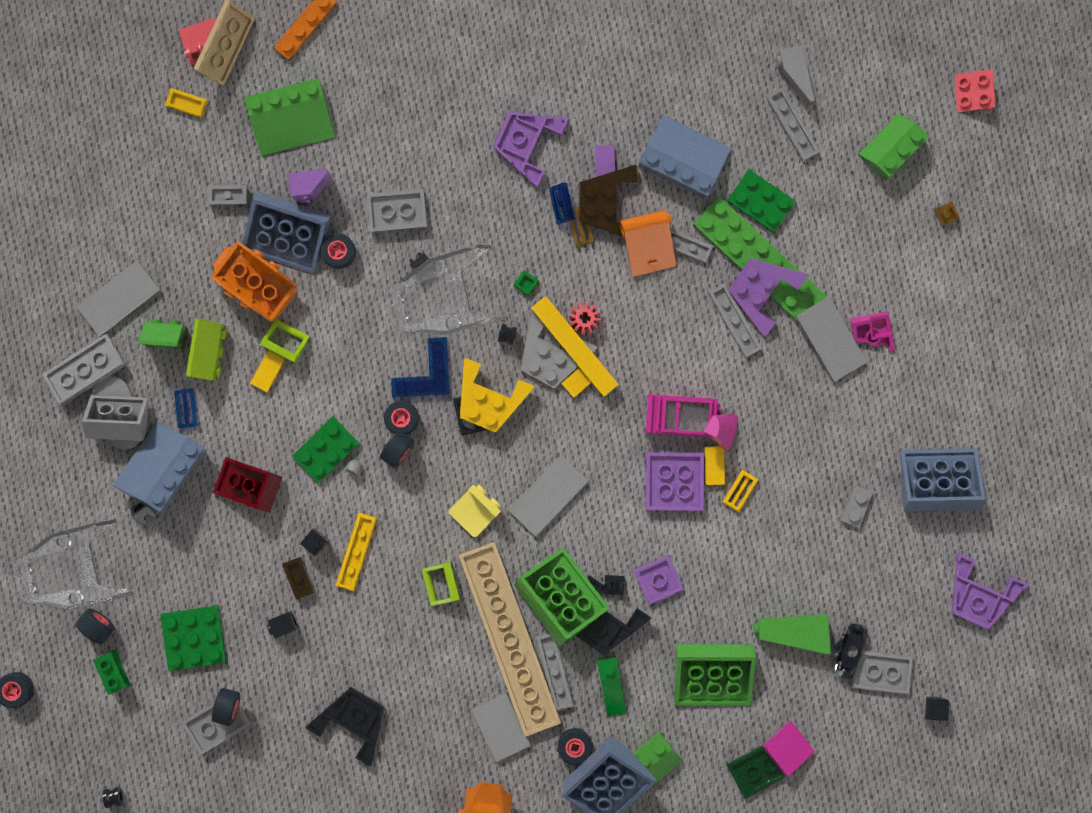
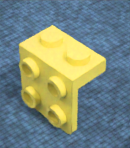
(475, 510)

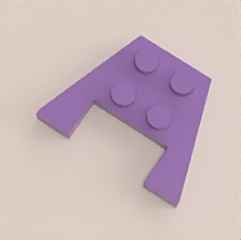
(519, 138)
(755, 286)
(978, 602)

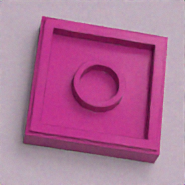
(788, 748)

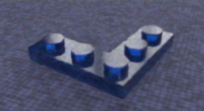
(438, 380)

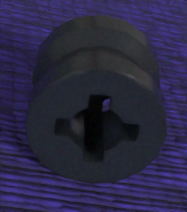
(507, 334)
(112, 797)

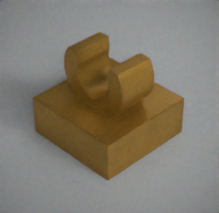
(947, 213)

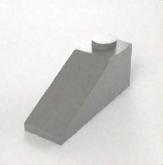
(795, 70)

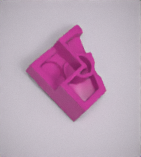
(865, 330)
(722, 429)

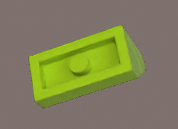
(280, 350)
(451, 581)

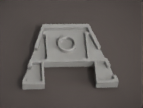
(545, 360)

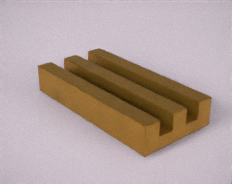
(584, 241)

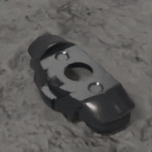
(854, 636)

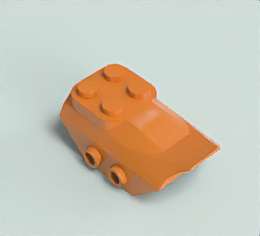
(253, 281)
(487, 799)

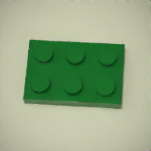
(761, 200)
(325, 449)

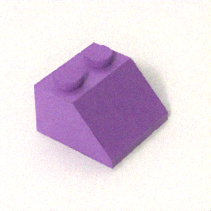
(308, 184)

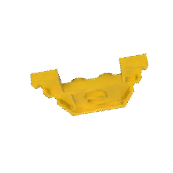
(486, 406)

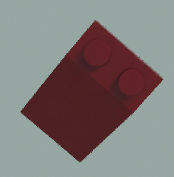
(247, 484)

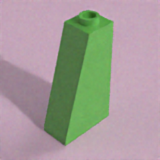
(799, 631)

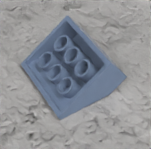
(684, 157)
(286, 231)
(159, 468)
(941, 480)
(608, 780)

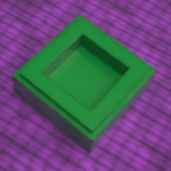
(526, 283)

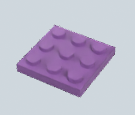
(674, 481)

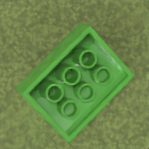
(290, 117)
(561, 596)
(714, 674)

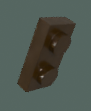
(298, 578)

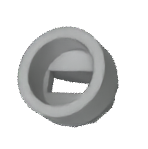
(354, 466)

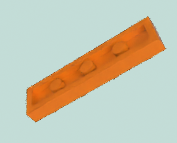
(304, 27)

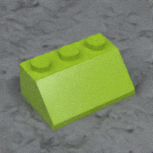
(206, 350)

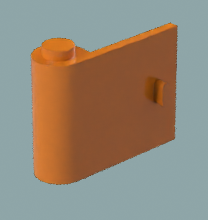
(648, 240)

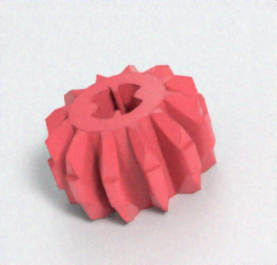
(590, 314)

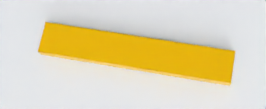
(574, 346)

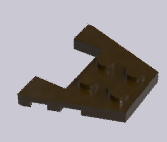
(599, 198)

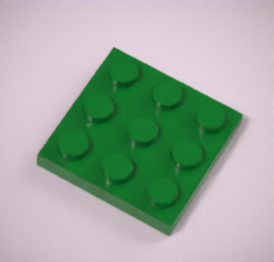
(193, 638)

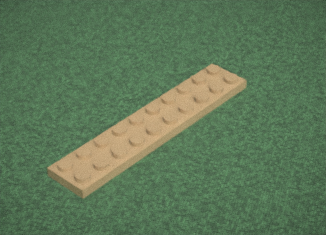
(509, 639)

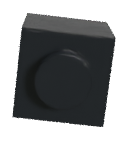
(314, 542)
(282, 624)

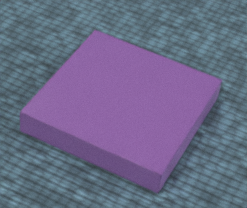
(658, 580)

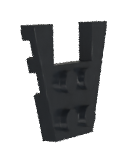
(609, 631)
(357, 714)

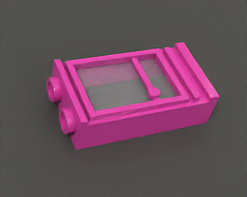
(679, 415)

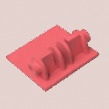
(194, 39)
(975, 91)

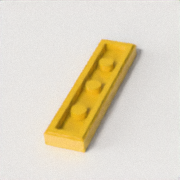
(356, 551)

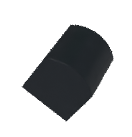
(937, 708)

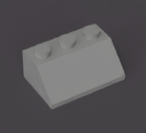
(115, 418)

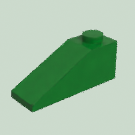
(611, 685)

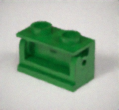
(111, 672)

